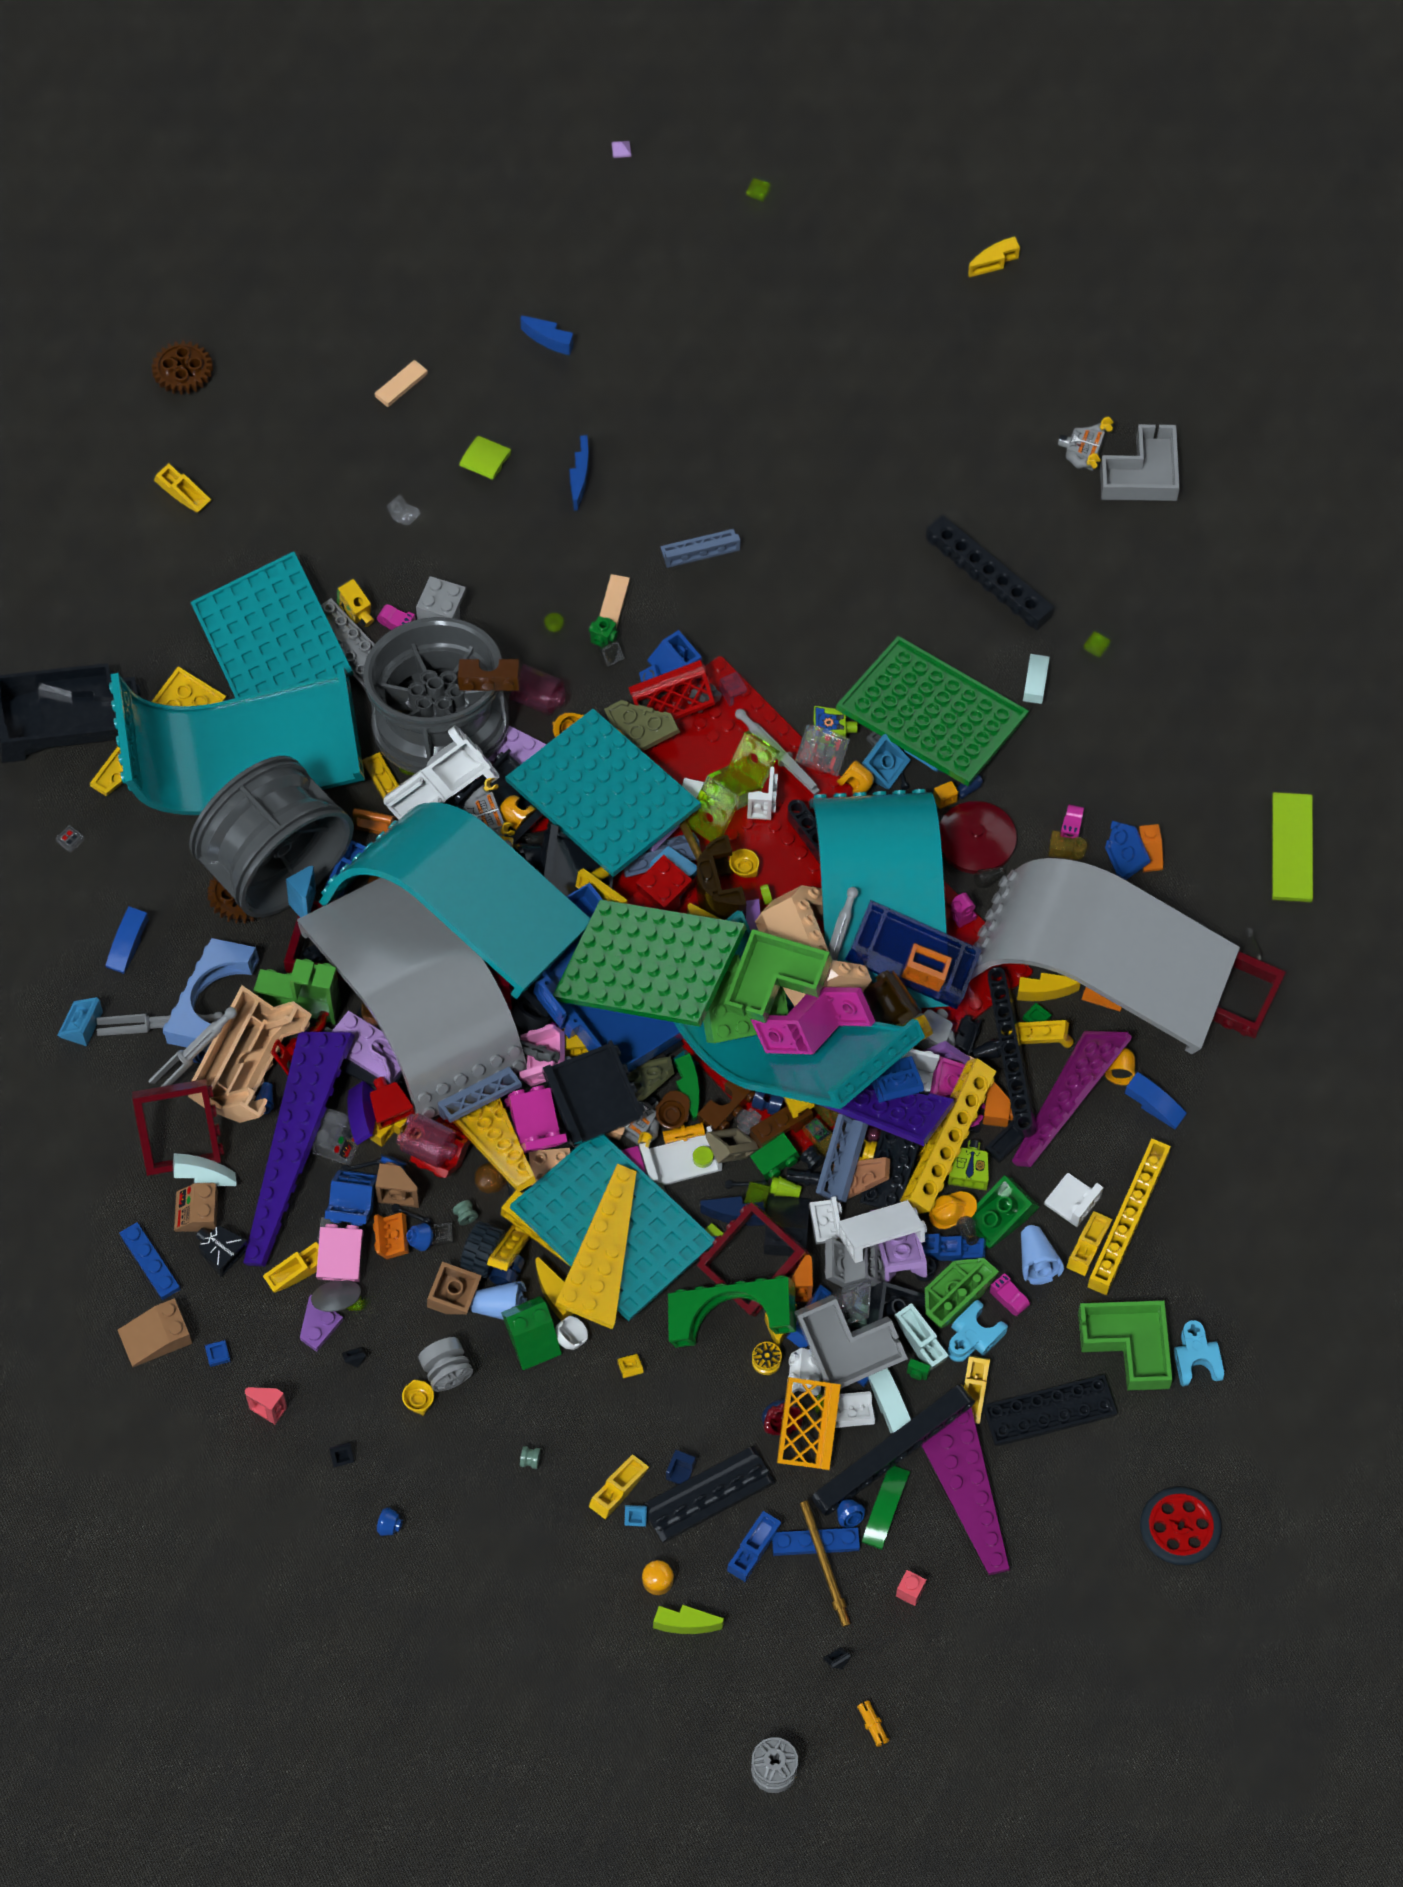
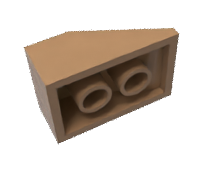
(155, 1333)

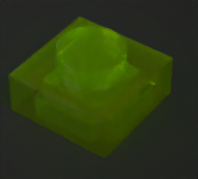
(758, 189)
(1097, 644)
(757, 1193)

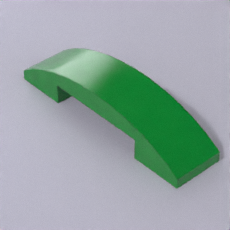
(885, 1507)

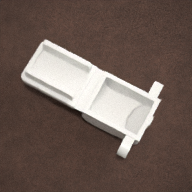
(443, 777)

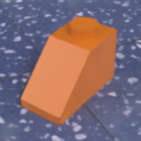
(1152, 841)
(997, 1107)

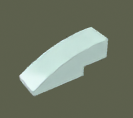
(1036, 678)
(202, 1170)
(921, 1336)
(889, 1400)

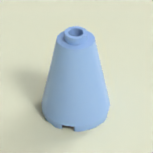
(1038, 1257)
(497, 1299)

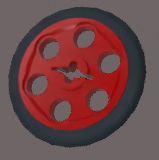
(1157, 1542)

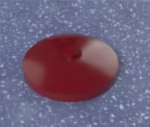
(977, 836)

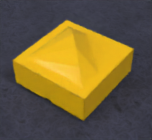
(630, 1365)

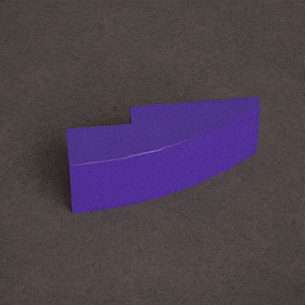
(361, 1112)

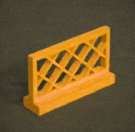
(826, 1428)

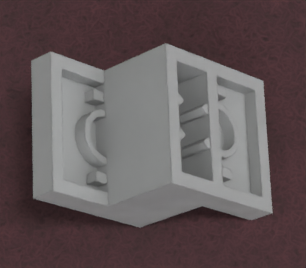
(440, 599)
(844, 1271)

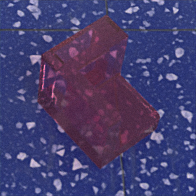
(731, 687)

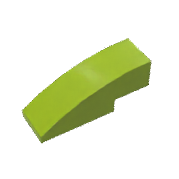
(687, 1621)

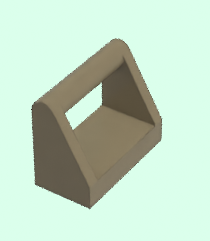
(723, 1152)

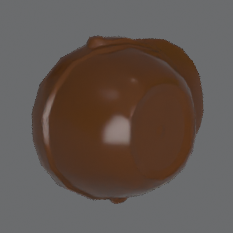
(673, 1109)

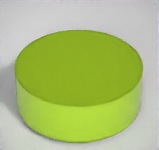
(766, 894)
(702, 1157)

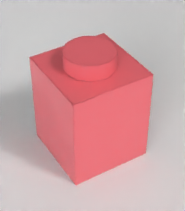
(911, 1587)

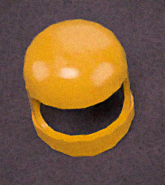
(858, 777)
(513, 814)
(1124, 1061)
(657, 1577)

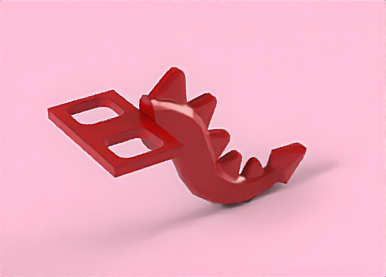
(288, 1050)

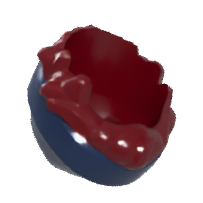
(773, 1416)

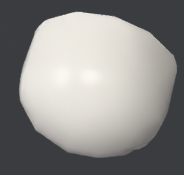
(571, 1333)

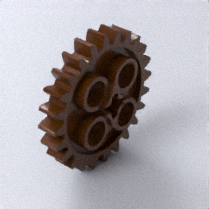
(182, 367)
(225, 906)

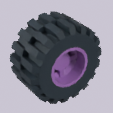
(479, 1247)

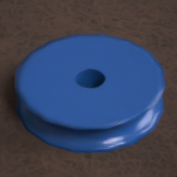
(385, 1159)

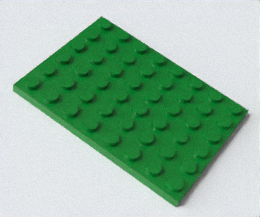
(932, 710)
(650, 962)

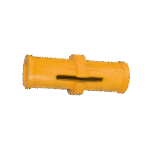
(683, 1133)
(873, 1723)

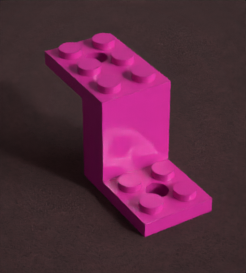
(814, 1021)
(534, 1119)

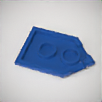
(1126, 850)

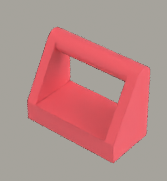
(266, 1402)

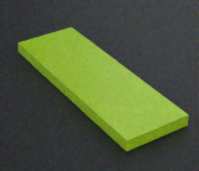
(1292, 847)

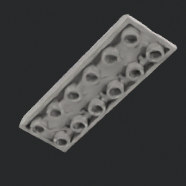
(351, 639)

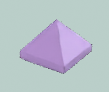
(621, 149)

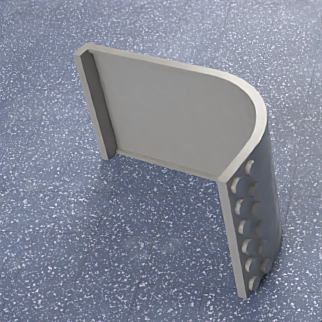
(1110, 941)
(421, 988)

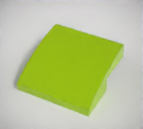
(485, 457)

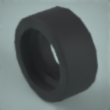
(525, 1020)

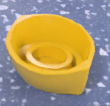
(744, 863)
(418, 1396)

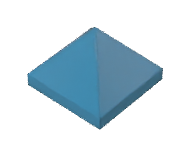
(635, 1515)

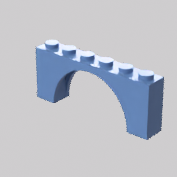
(218, 961)

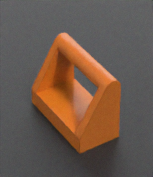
(371, 821)
(924, 975)
(803, 1280)

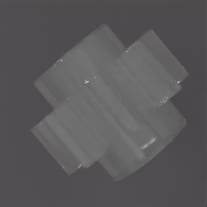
(747, 1120)

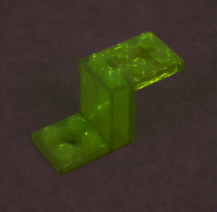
(729, 787)

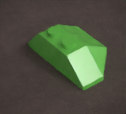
(957, 1289)

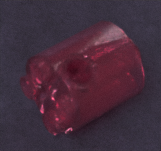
(539, 690)
(433, 1145)

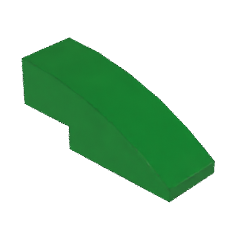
(688, 1083)

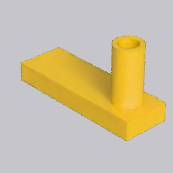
(595, 878)
(1045, 1032)

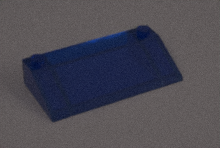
(886, 941)

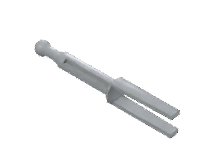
(784, 758)
(842, 924)
(150, 1023)
(186, 1056)

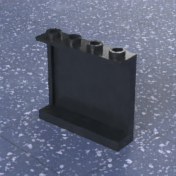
(504, 765)
(563, 859)
(593, 1093)

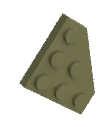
(642, 724)
(650, 1076)

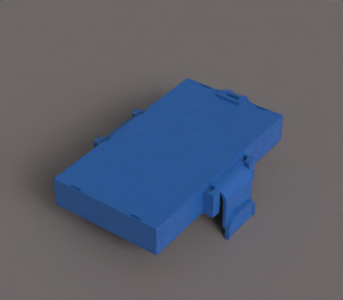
(635, 1035)

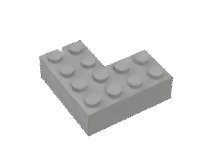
(1149, 474)
(847, 1355)

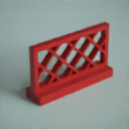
(671, 680)

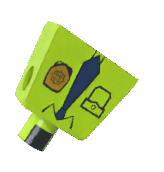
(970, 1167)

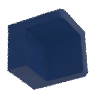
(680, 1467)

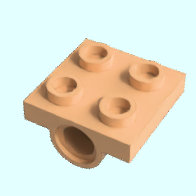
(544, 1160)

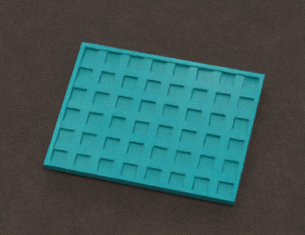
(270, 629)
(603, 792)
(660, 1233)

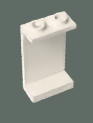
(675, 1162)
(880, 1227)

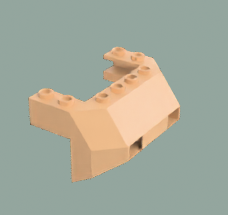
(794, 919)
(242, 1054)

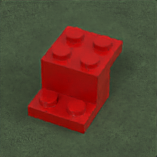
(661, 886)
(448, 1166)

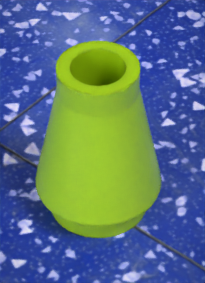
(784, 1187)

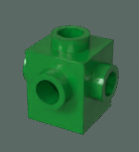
(603, 631)

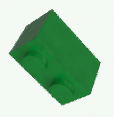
(775, 1156)

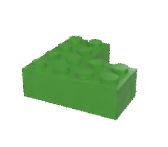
(774, 963)
(309, 986)
(726, 1026)
(1136, 1330)

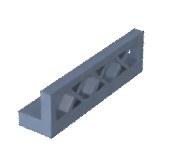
(700, 548)
(643, 862)
(478, 1095)
(844, 1160)

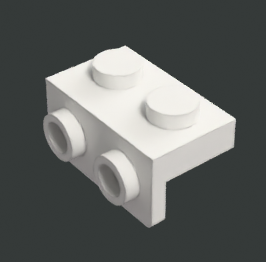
(825, 1219)
(804, 1367)
(855, 1410)

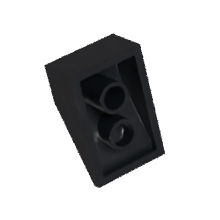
(792, 1216)
(889, 1299)

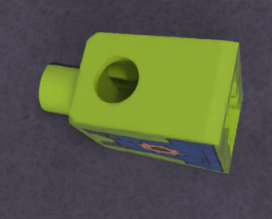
(833, 721)

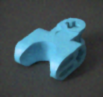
(972, 1336)
(1197, 1352)

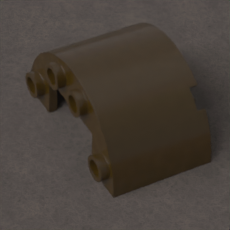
(710, 866)
(890, 999)

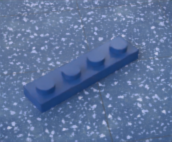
(149, 1261)
(801, 1542)

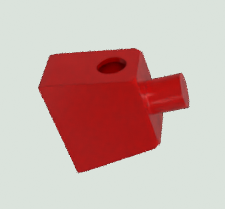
(389, 1103)

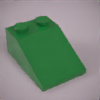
(1002, 1211)
(532, 1332)

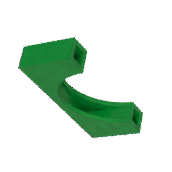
(690, 1307)

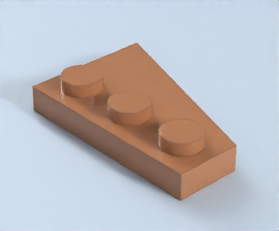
(869, 1174)

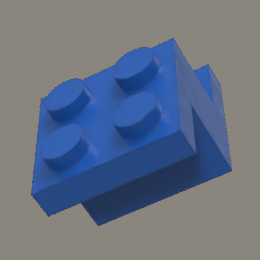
(898, 1081)
(351, 1197)

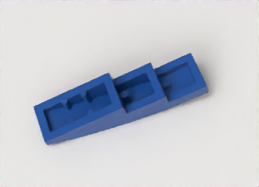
(579, 474)
(952, 1248)

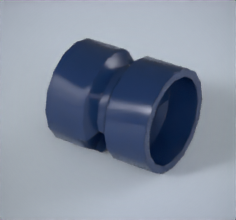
(775, 1103)
(501, 1277)

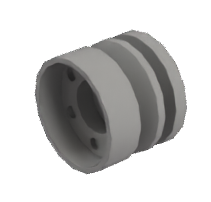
(445, 1364)
(778, 1776)

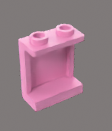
(554, 1040)
(339, 1253)

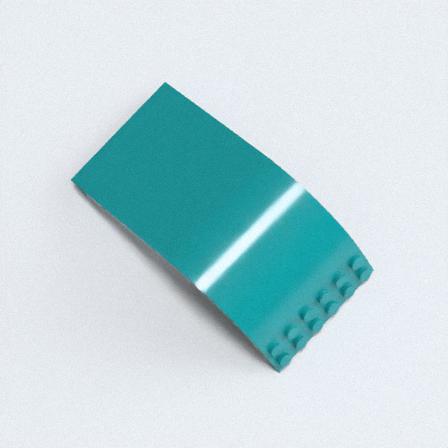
(187, 753)
(888, 853)
(474, 888)
(829, 1077)

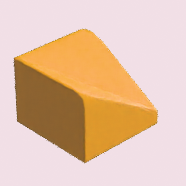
(945, 794)

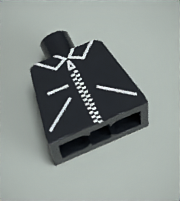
(221, 1248)

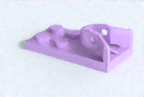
(369, 1048)
(902, 1255)

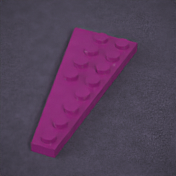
(1082, 1071)
(963, 1474)

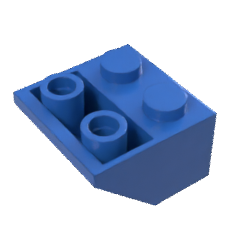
(673, 653)

